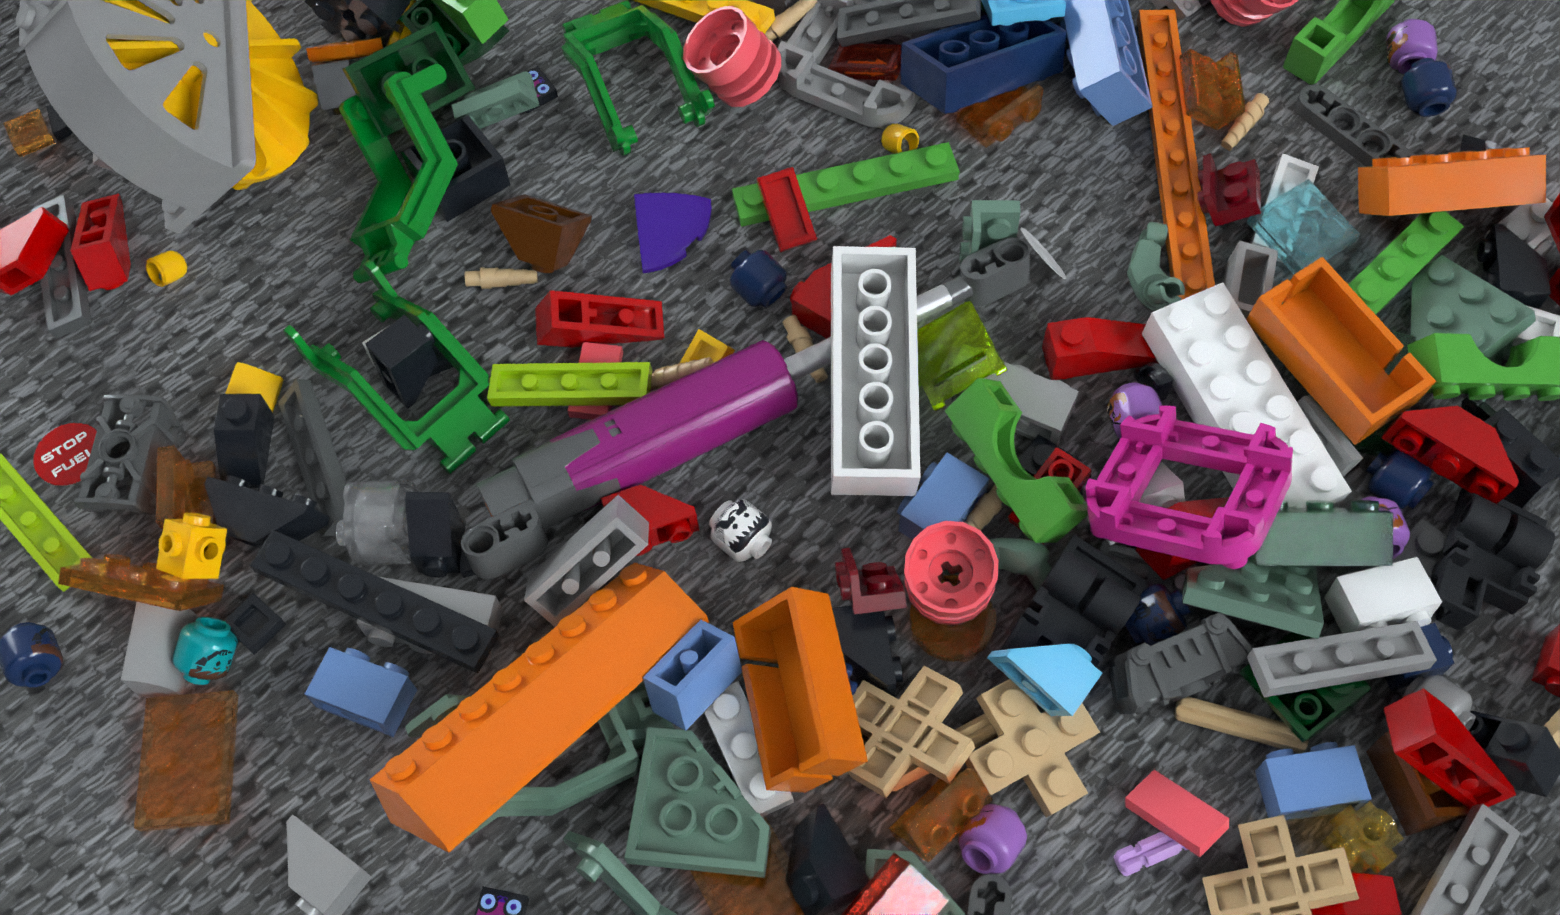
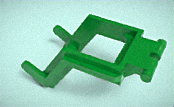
(615, 27)
(380, 232)
(445, 424)

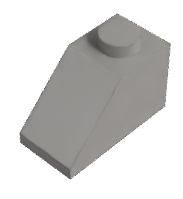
(320, 872)

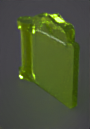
(950, 346)

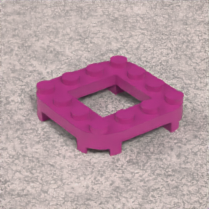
(1233, 531)

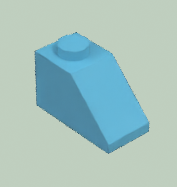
(1050, 675)

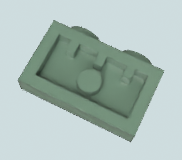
(498, 100)
(988, 224)

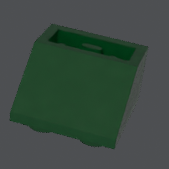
(467, 49)
(1313, 709)

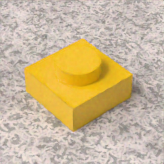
(706, 346)

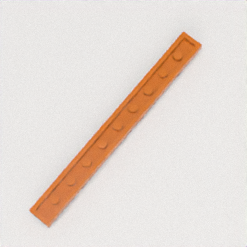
(1174, 152)

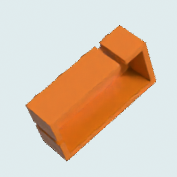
(1452, 181)
(1338, 350)
(806, 706)

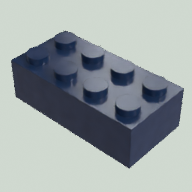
(980, 61)

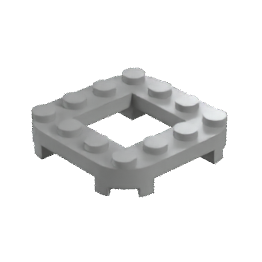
(808, 81)

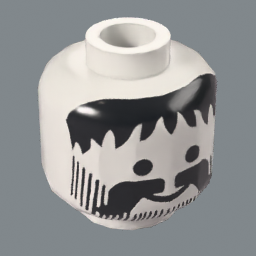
(741, 530)

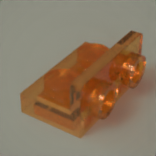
(1212, 88)
(1001, 114)
(181, 486)
(941, 814)

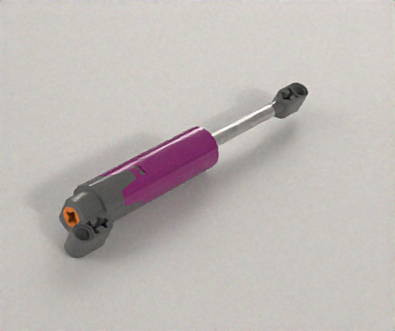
(680, 424)

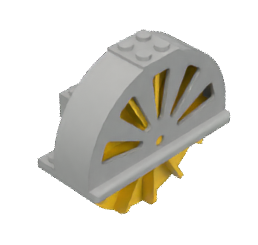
(172, 92)

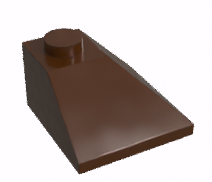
(541, 230)

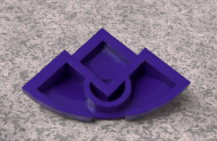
(668, 226)

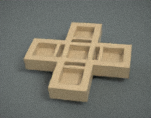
(909, 731)
(1031, 747)
(1277, 878)

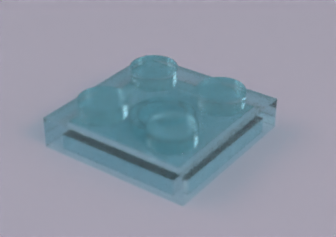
(1303, 227)

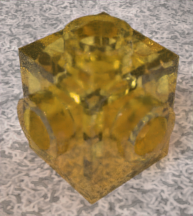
(1366, 837)

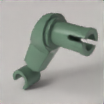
(1144, 274)
(1021, 557)

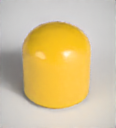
(893, 137)
(168, 264)

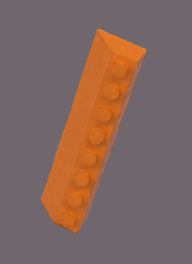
(534, 708)

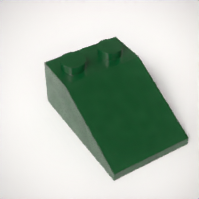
(408, 55)

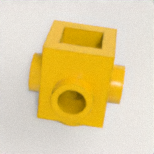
(191, 547)

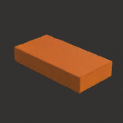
(344, 50)

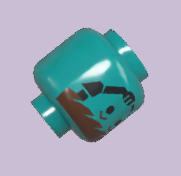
(205, 650)

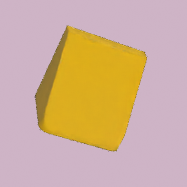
(252, 380)

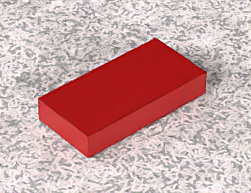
(786, 209)

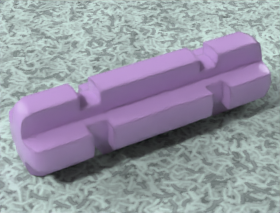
(1146, 853)

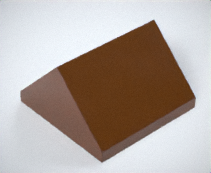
(1413, 796)

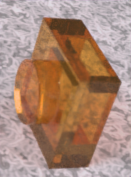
(29, 132)

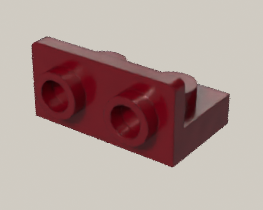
(1229, 192)
(869, 589)

